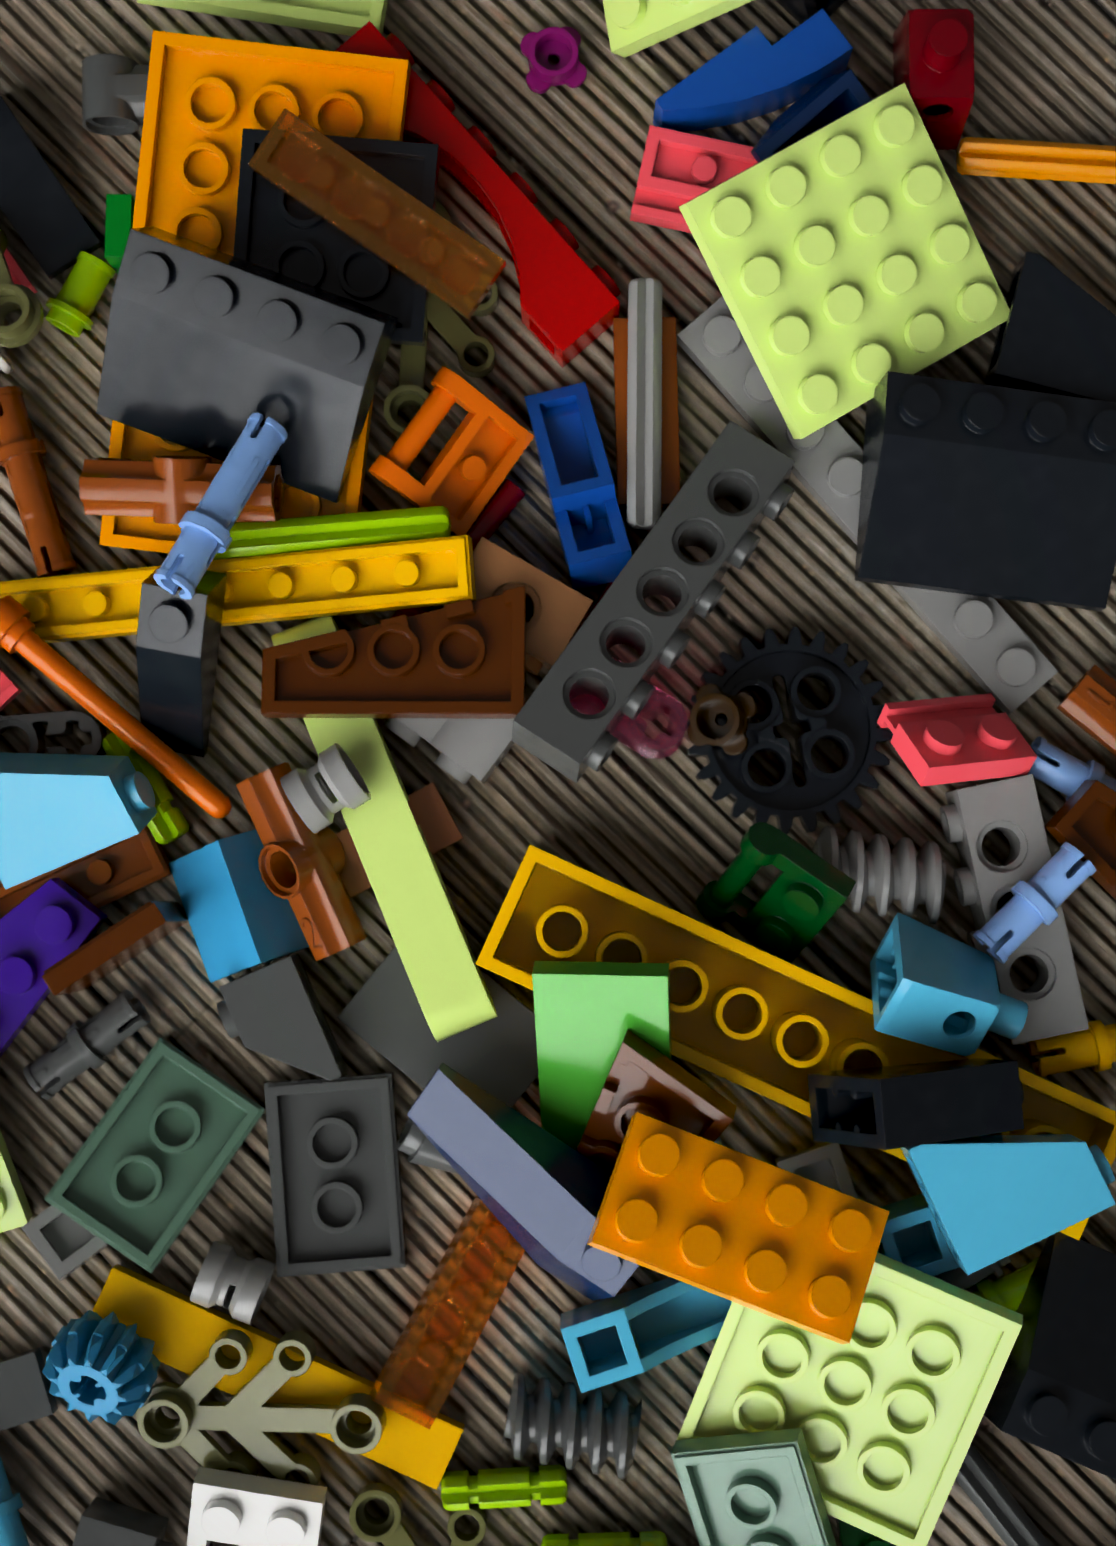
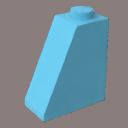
(66, 809)
(1008, 1190)

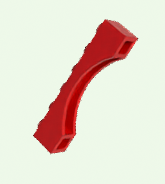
(559, 294)

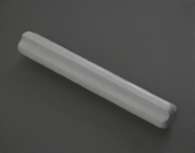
(644, 403)

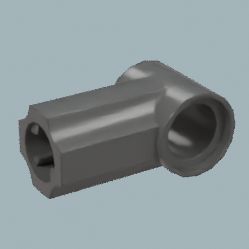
(113, 94)

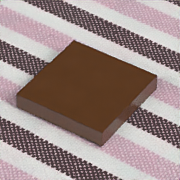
(114, 947)

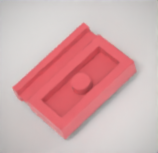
(680, 168)
(956, 739)

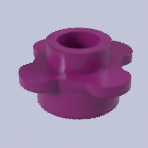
(553, 41)

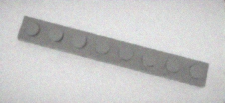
(831, 469)

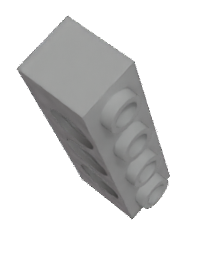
(1014, 810)

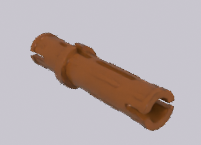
(22, 458)

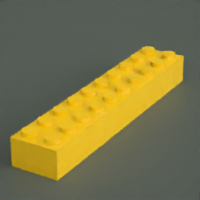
(735, 1003)

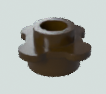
(703, 719)

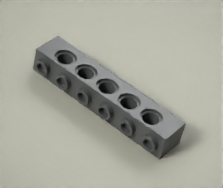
(733, 468)

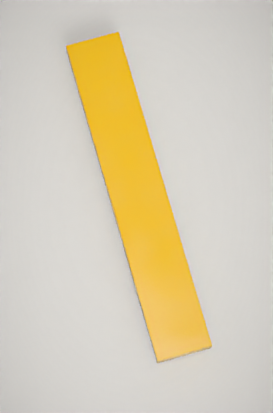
(187, 1331)

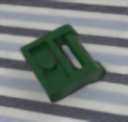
(791, 906)

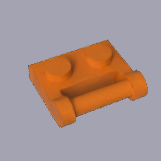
(470, 462)

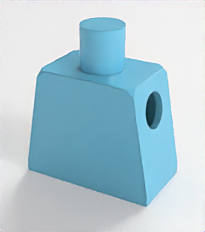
(938, 990)

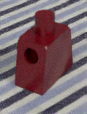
(937, 65)

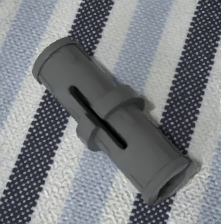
(86, 1045)

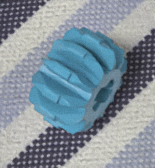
(101, 1367)

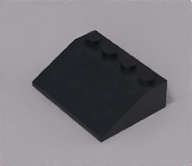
(217, 338)
(988, 492)
(1063, 1363)

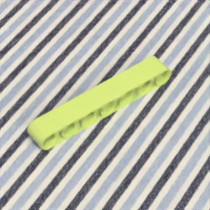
(403, 871)

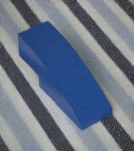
(755, 77)
(579, 485)

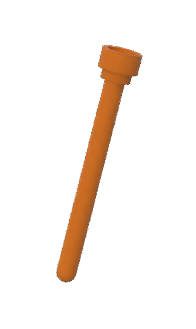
(19, 635)

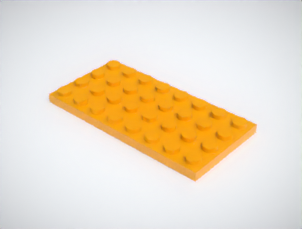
(189, 183)

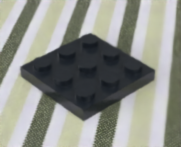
(298, 243)

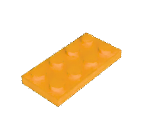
(739, 1228)

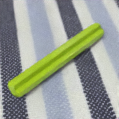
(336, 531)

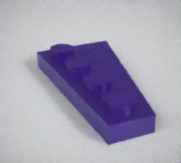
(33, 939)

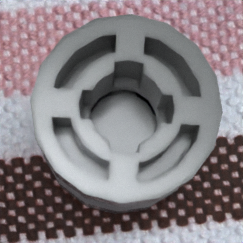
(315, 797)
(232, 1282)

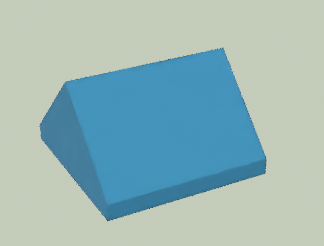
(231, 908)

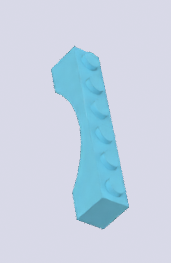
(670, 1317)

